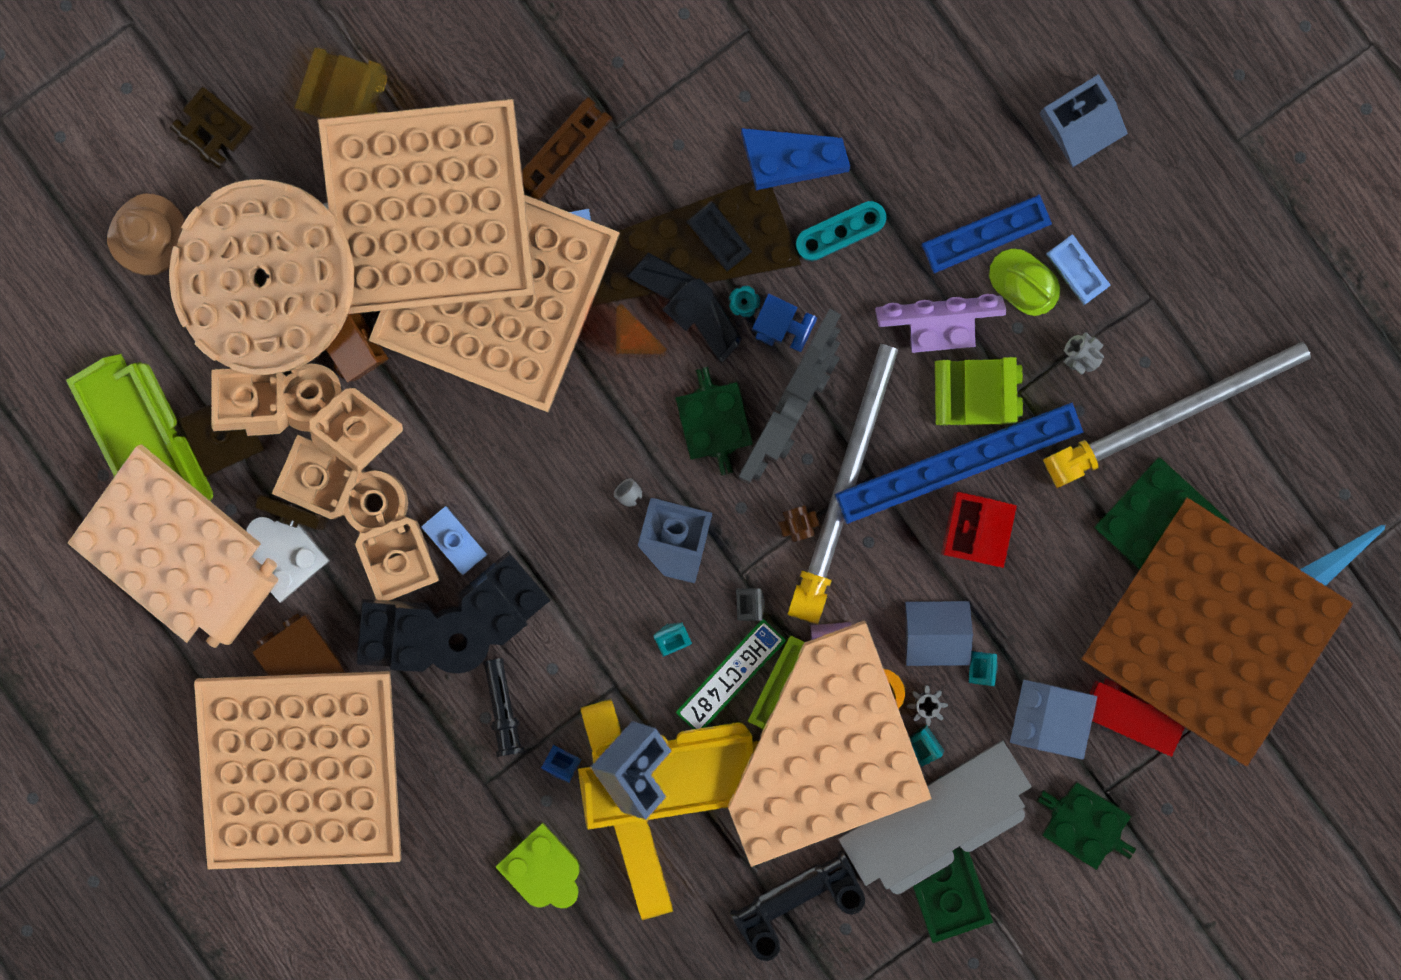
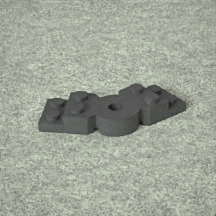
(806, 380)

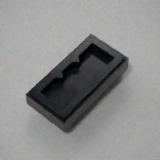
(719, 236)

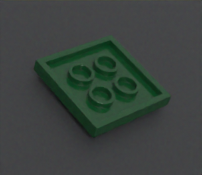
(1147, 510)

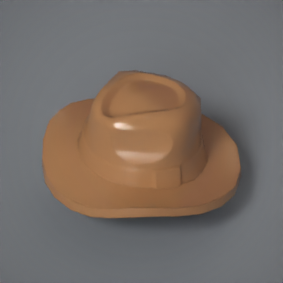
(145, 234)

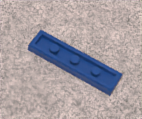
(986, 234)

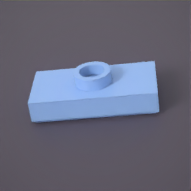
(1078, 269)
(454, 540)

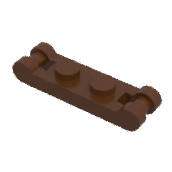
(564, 148)

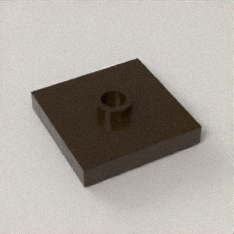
(217, 448)
(291, 514)

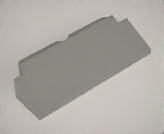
(965, 811)

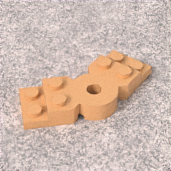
(339, 421)
(388, 539)

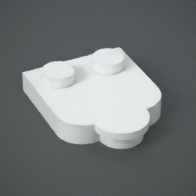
(292, 551)

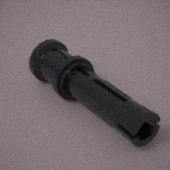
(504, 724)

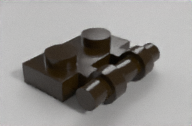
(218, 120)

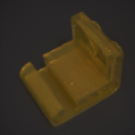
(340, 86)

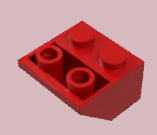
(978, 529)

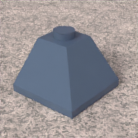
(674, 538)

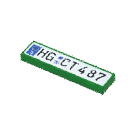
(731, 675)

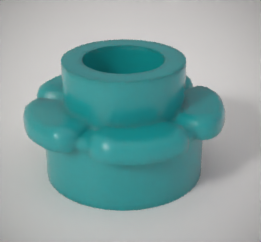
(747, 293)

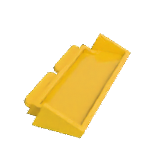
(694, 776)

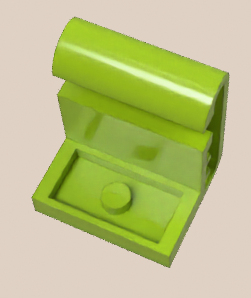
(977, 392)

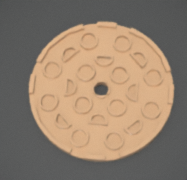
(307, 285)

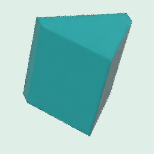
(925, 746)

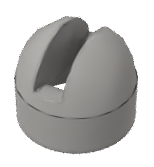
(628, 492)

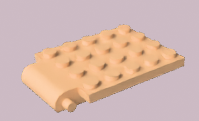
(174, 551)

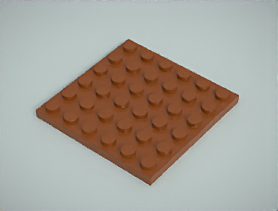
(1217, 632)

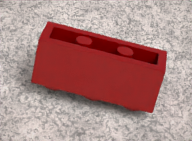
(1134, 718)

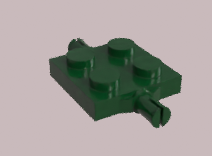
(714, 421)
(1086, 825)

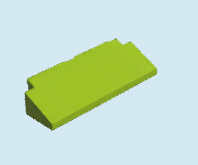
(130, 410)

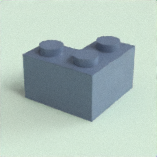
(627, 769)

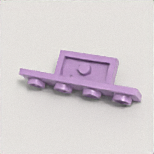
(941, 323)

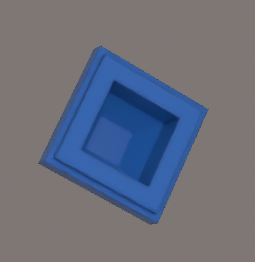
(561, 764)

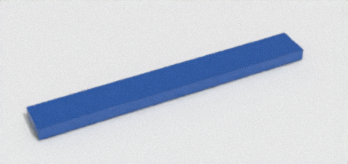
(958, 463)

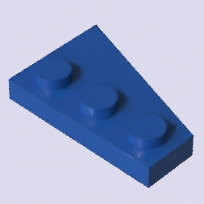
(792, 157)

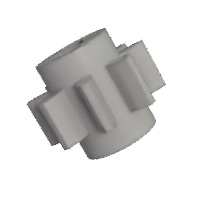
(1083, 353)
(934, 711)

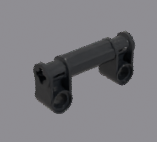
(793, 894)

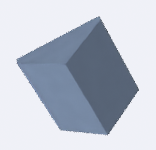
(938, 633)

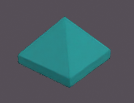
(672, 638)
(983, 668)

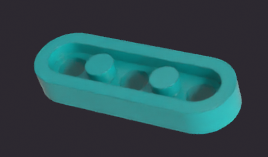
(851, 220)

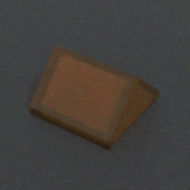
(634, 339)

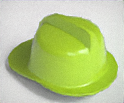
(1024, 282)

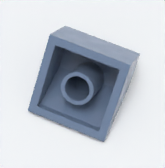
(1053, 719)

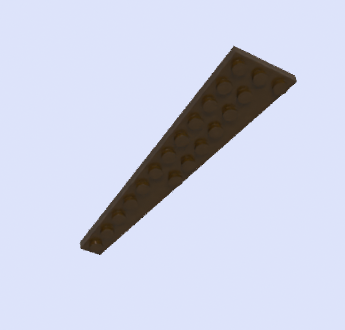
(669, 237)

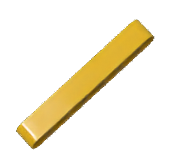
(635, 837)

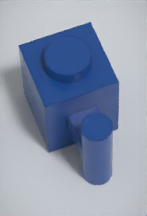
(776, 320)

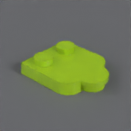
(542, 870)

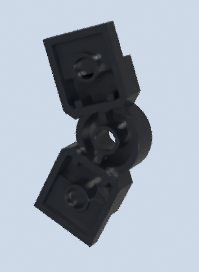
(487, 614)

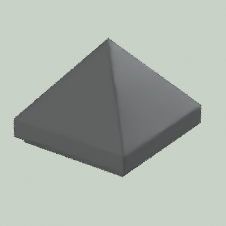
(750, 604)

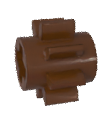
(798, 523)

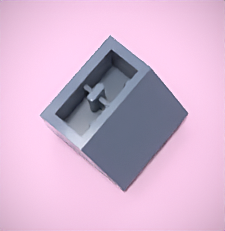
(1084, 120)

